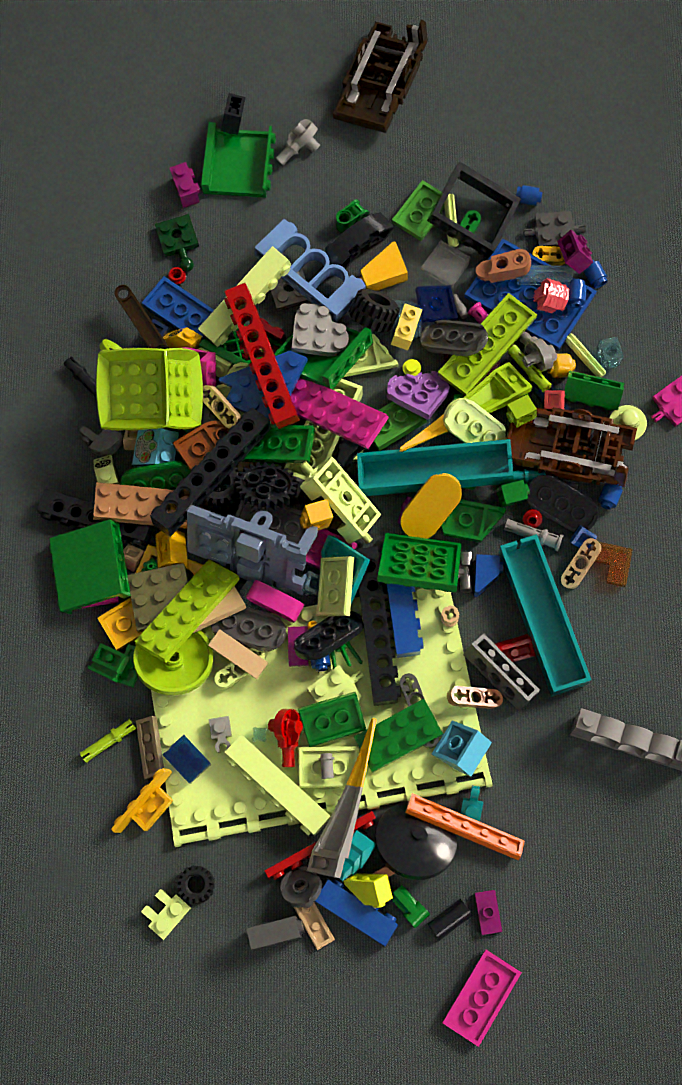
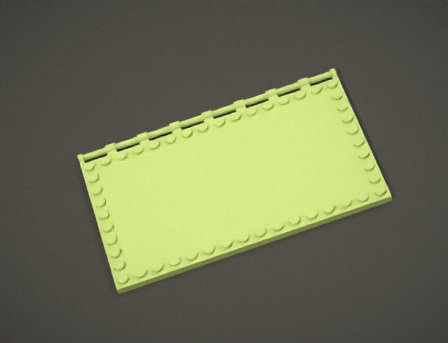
(226, 795)

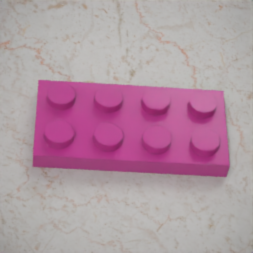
(481, 998)

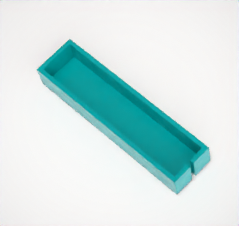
(408, 470)
(544, 615)

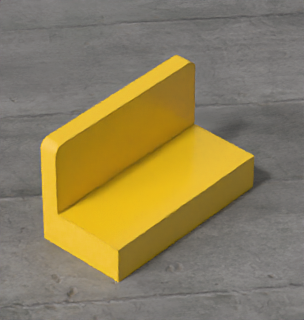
(171, 549)

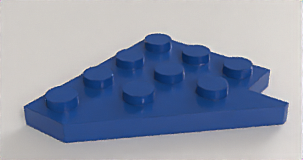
(245, 392)

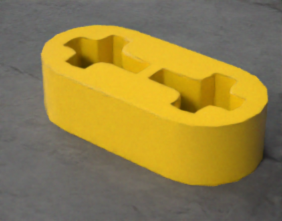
(549, 255)

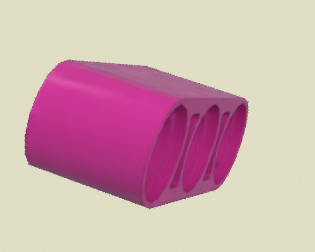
(274, 601)

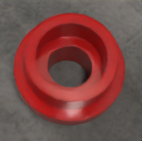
(176, 271)
(532, 513)

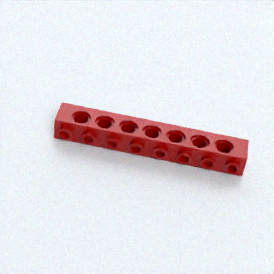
(239, 296)

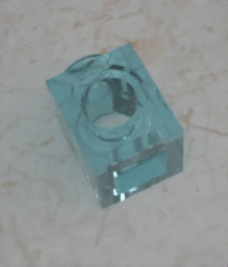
(610, 345)

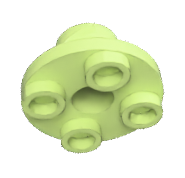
(631, 417)

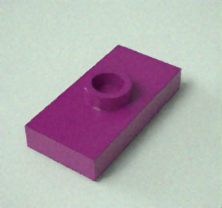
(293, 633)
(488, 912)

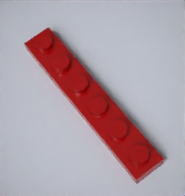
(296, 859)

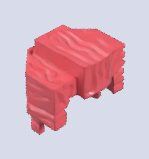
(551, 296)

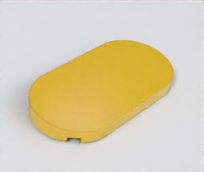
(431, 506)

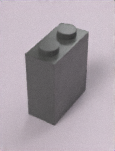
(275, 933)

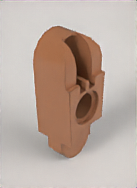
(516, 262)

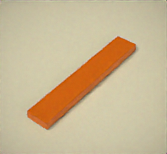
(465, 826)

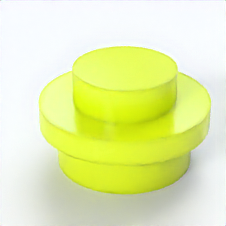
(411, 367)

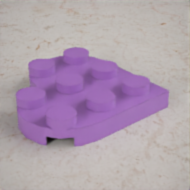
(418, 393)

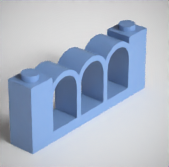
(340, 301)

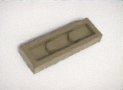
(149, 746)

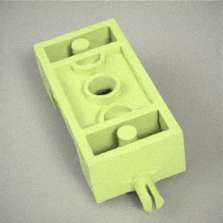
(331, 483)

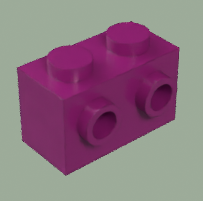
(183, 181)
(575, 251)

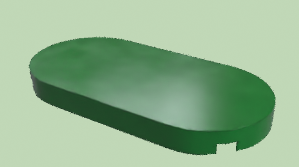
(160, 475)

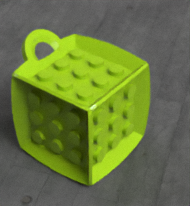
(148, 388)

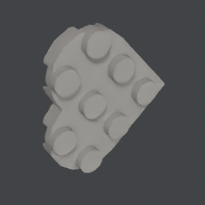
(316, 332)

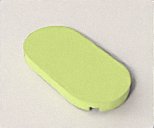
(471, 422)

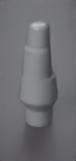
(461, 309)

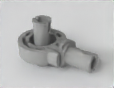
(300, 135)
(540, 353)

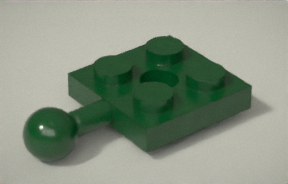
(178, 245)

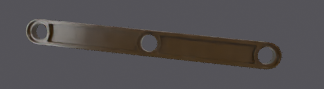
(140, 319)

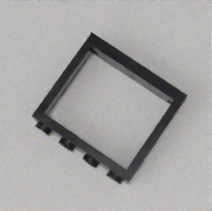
(484, 186)

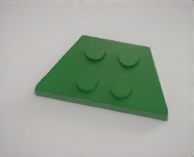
(472, 520)

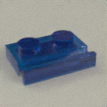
(187, 759)

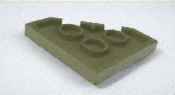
(154, 591)

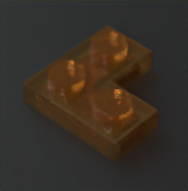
(618, 560)

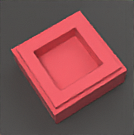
(554, 399)

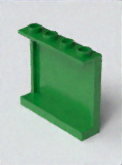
(238, 162)
(331, 369)
(89, 566)

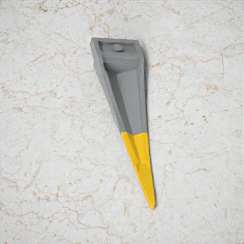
(336, 839)

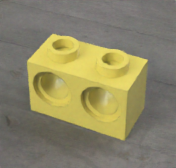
(406, 326)

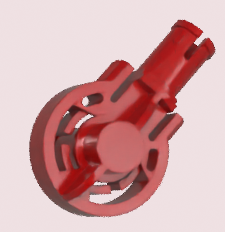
(287, 733)

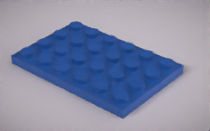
(550, 327)

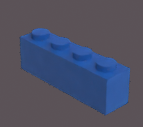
(403, 620)
(353, 911)

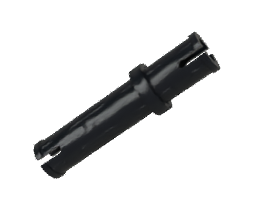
(80, 373)

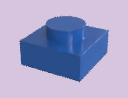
(581, 535)

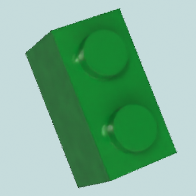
(512, 493)

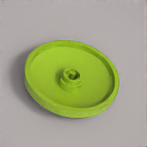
(182, 672)

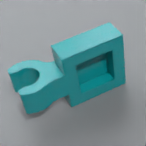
(472, 807)

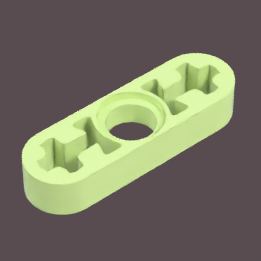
(239, 676)

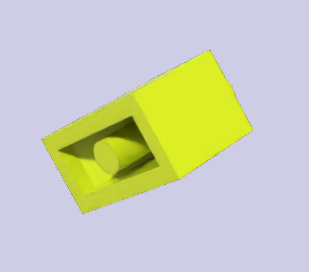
(370, 888)

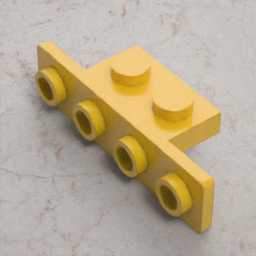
(148, 805)

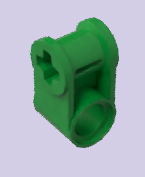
(352, 214)

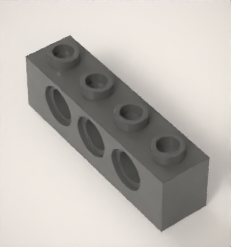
(501, 672)

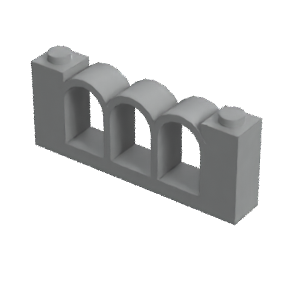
(628, 738)

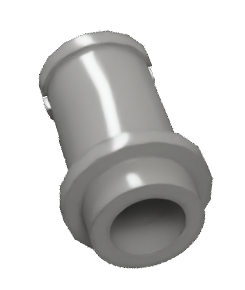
(326, 765)

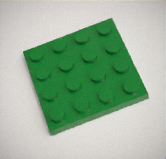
(419, 562)

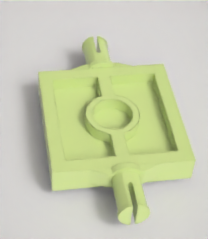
(334, 684)

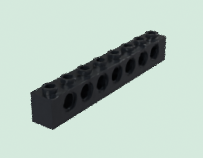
(210, 481)
(380, 694)

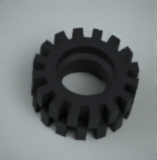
(183, 881)

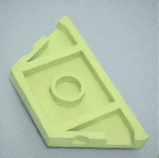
(374, 359)

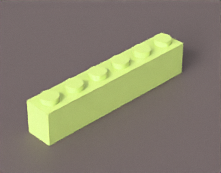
(260, 280)
(277, 785)

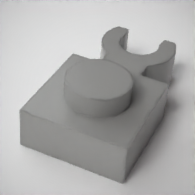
(220, 730)

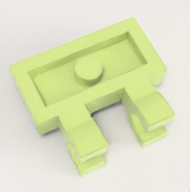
(169, 917)

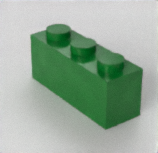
(593, 390)

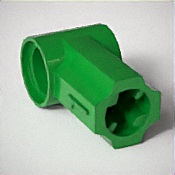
(412, 910)

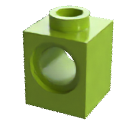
(521, 411)

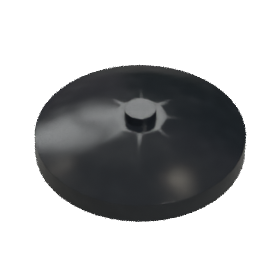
(413, 845)

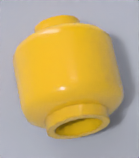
(562, 366)

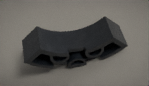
(368, 231)

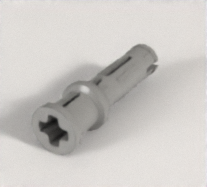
(545, 537)

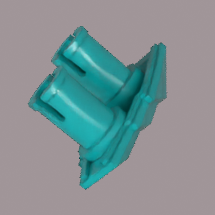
(359, 853)

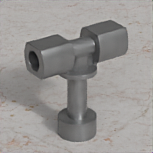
(464, 572)

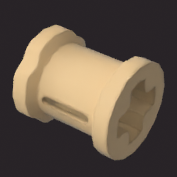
(446, 611)

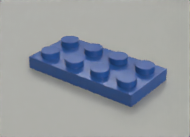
(177, 306)

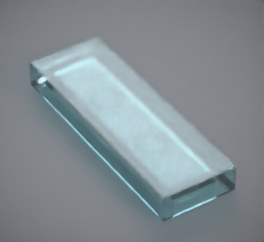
(540, 272)

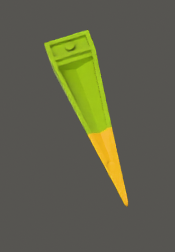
(491, 394)

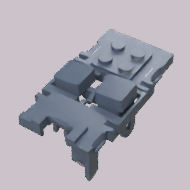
(221, 541)

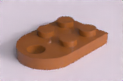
(198, 442)

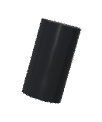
(449, 919)

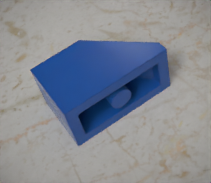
(486, 572)

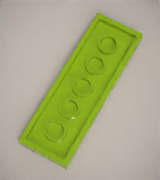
(503, 327)
(187, 611)

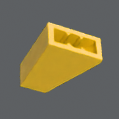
(385, 269)

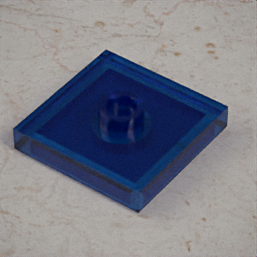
(436, 303)

